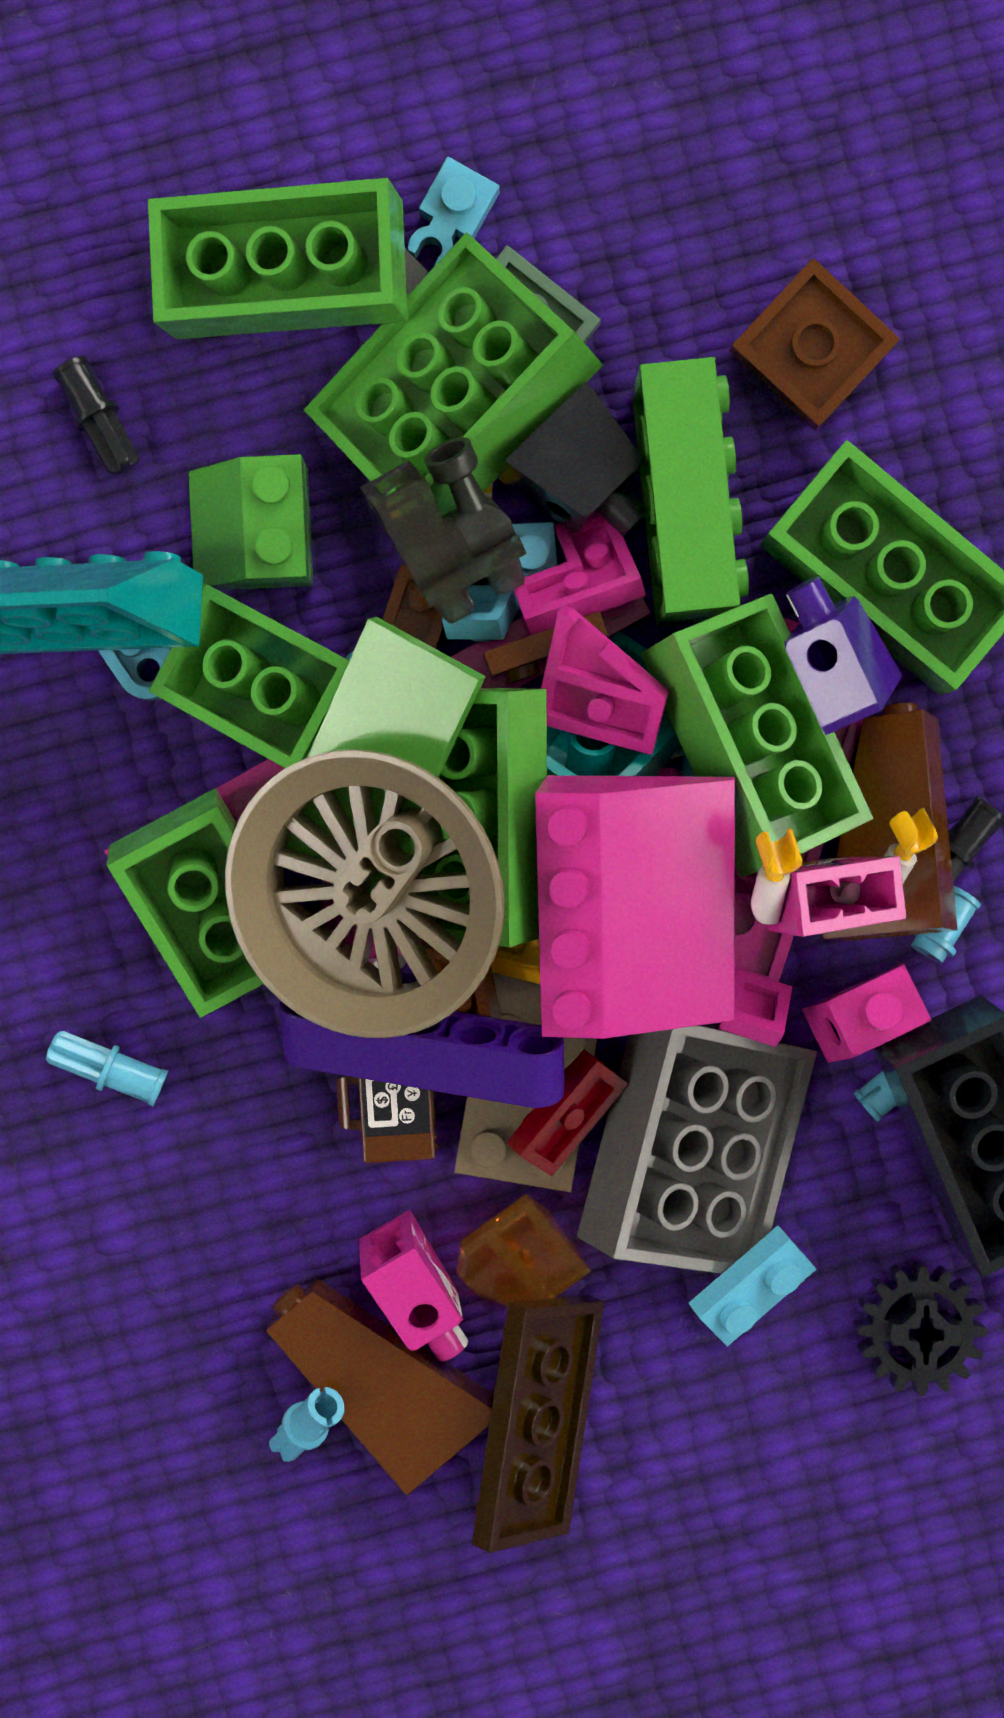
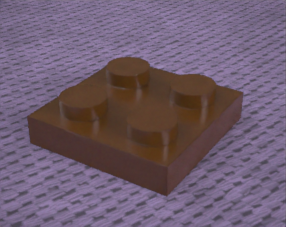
(814, 344)

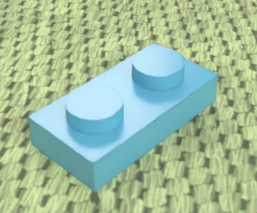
(752, 1286)

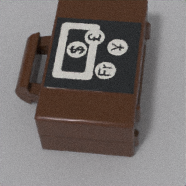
(394, 1120)

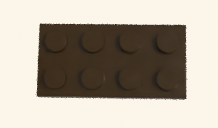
(537, 1421)

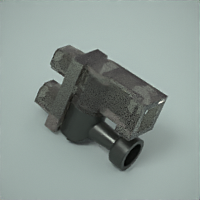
(450, 549)

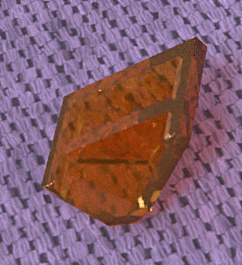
(520, 1256)

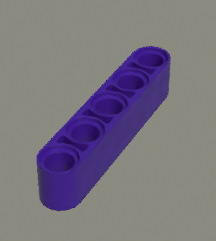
(455, 1056)

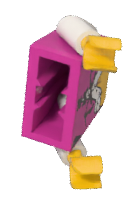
(839, 891)

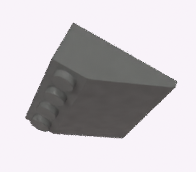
(695, 1147)

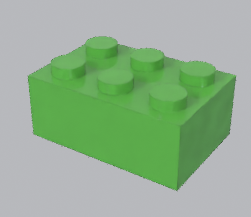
(252, 679)
(177, 889)

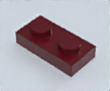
(554, 1131)

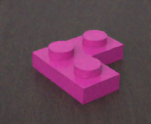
(593, 579)

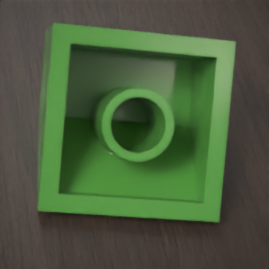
(252, 523)

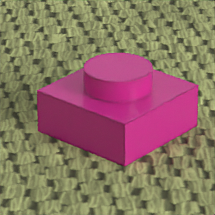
(759, 1008)

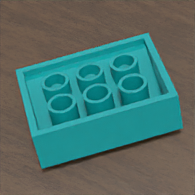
(99, 604)

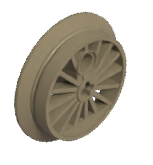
(313, 965)

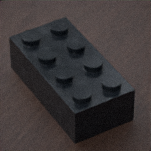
(952, 1103)

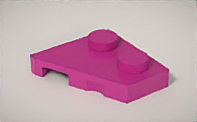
(600, 688)

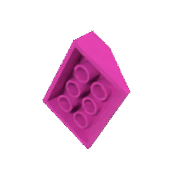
(635, 903)

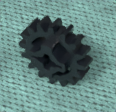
(944, 1331)

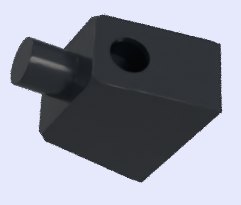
(578, 466)

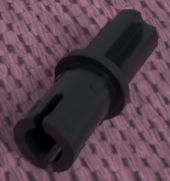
(96, 415)
(972, 833)

